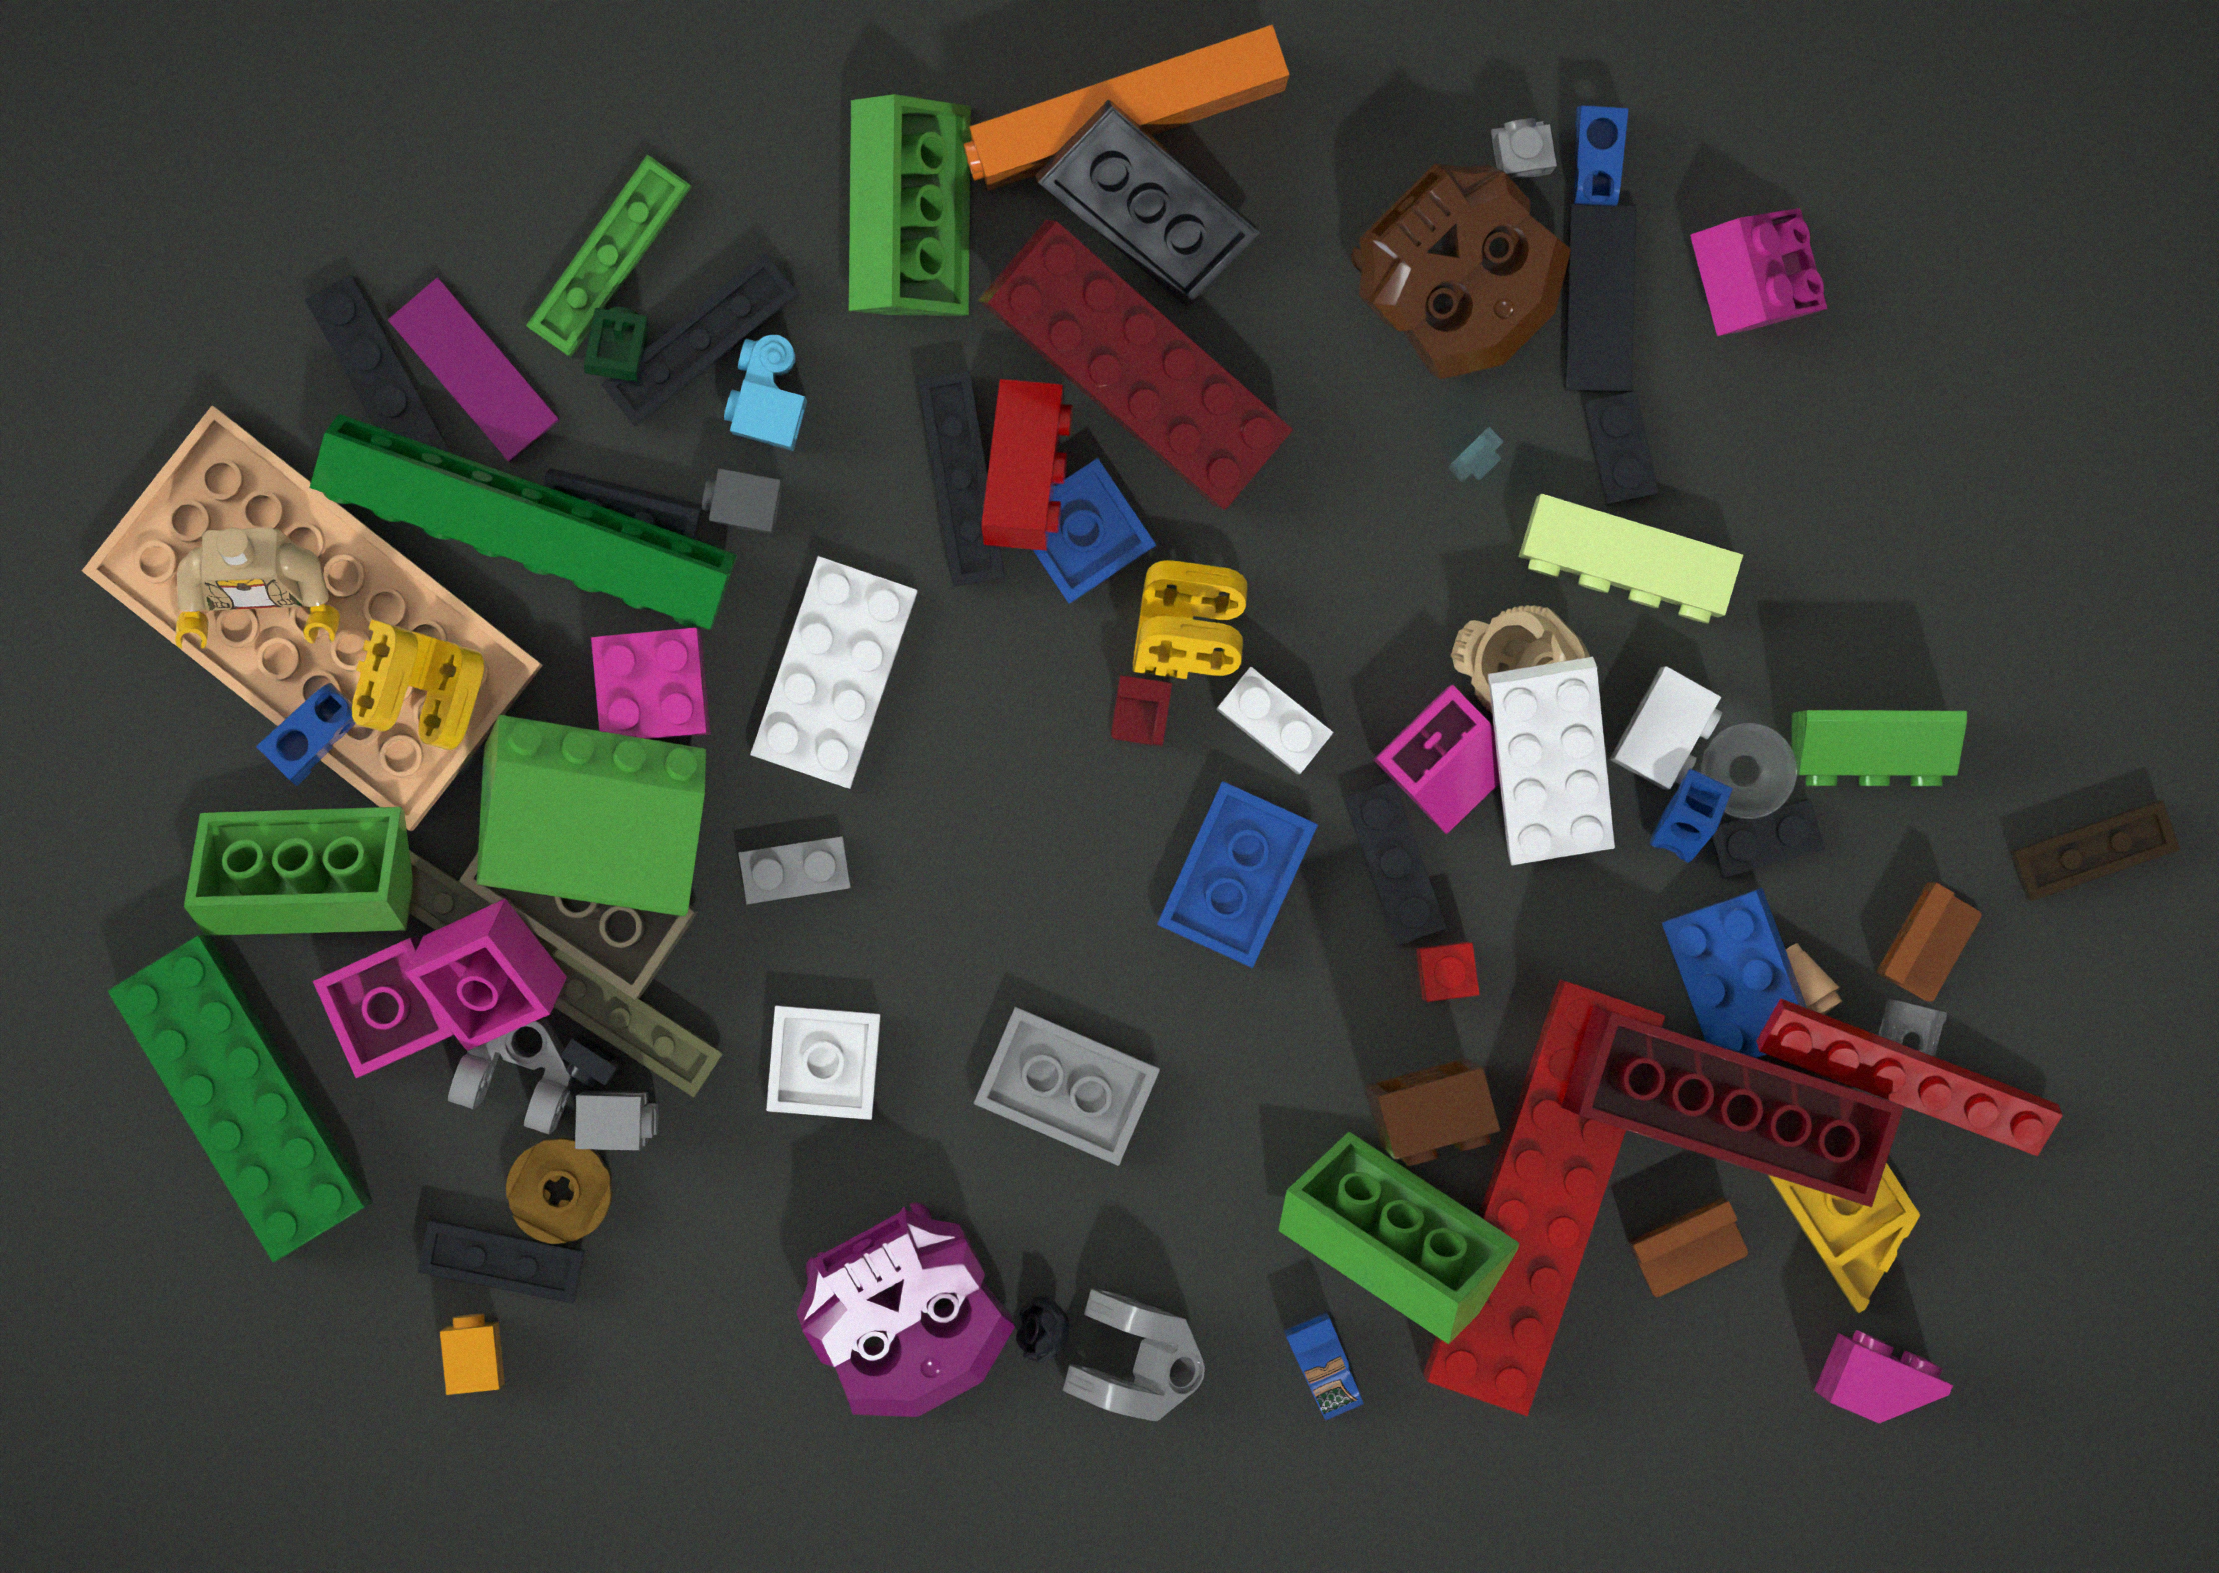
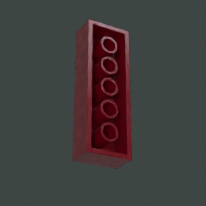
(1135, 364)
(1732, 1106)

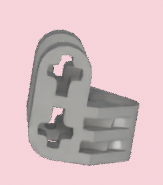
(551, 1092)
(1165, 1366)

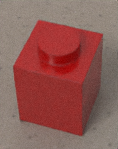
(1447, 971)

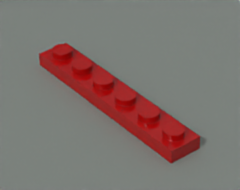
(1908, 1077)

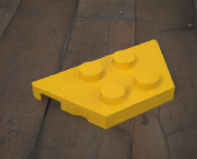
(1850, 1237)

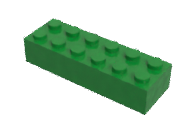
(240, 1096)

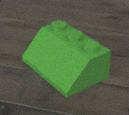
(1877, 745)

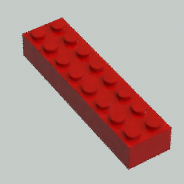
(1546, 1200)

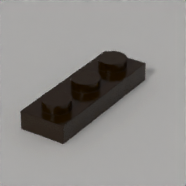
(2095, 850)

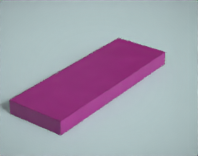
(473, 370)

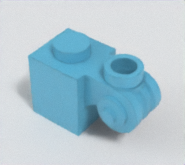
(761, 408)

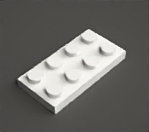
(834, 672)
(1551, 760)

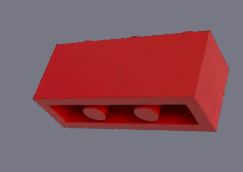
(1025, 465)

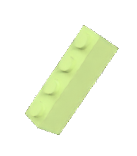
(1631, 557)

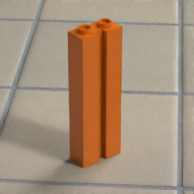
(1153, 96)

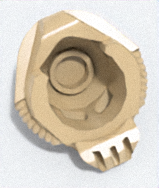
(1511, 642)

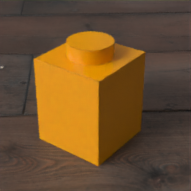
(472, 1355)

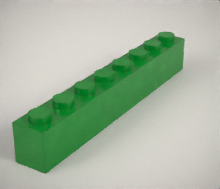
(522, 522)

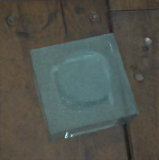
(1477, 457)

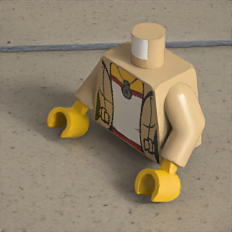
(251, 572)

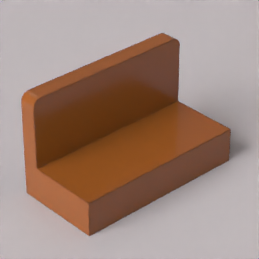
(1929, 942)
(1689, 1247)

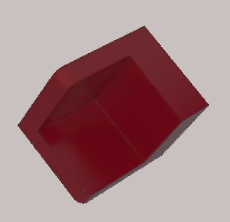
(1141, 710)

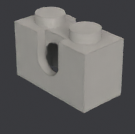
(615, 1120)

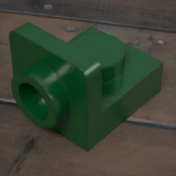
(616, 343)

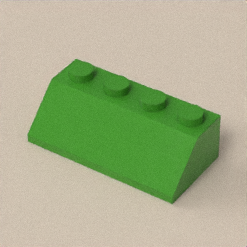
(909, 207)
(300, 872)
(1397, 1236)

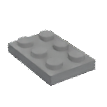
(1067, 1086)

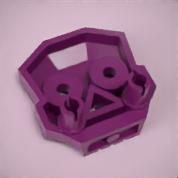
(923, 1350)

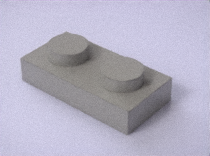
(794, 870)

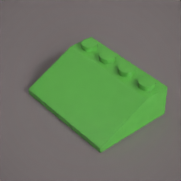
(590, 815)

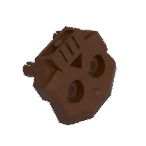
(1490, 298)

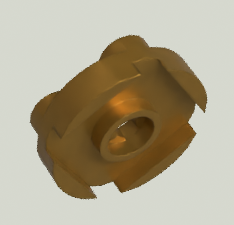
(530, 1199)

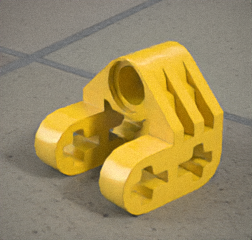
(1167, 634)
(412, 659)

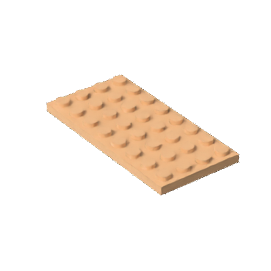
(233, 480)

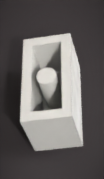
(1274, 720)
(1667, 728)

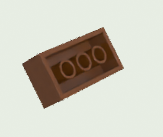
(1433, 1110)

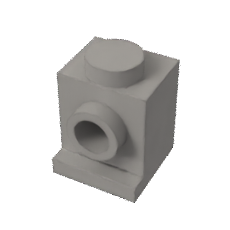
(1524, 149)

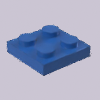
(1095, 533)

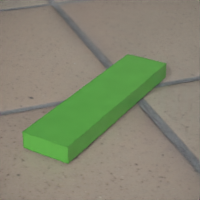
(609, 255)

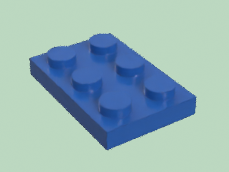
(1237, 874)
(1733, 968)

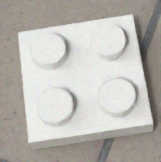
(823, 1062)

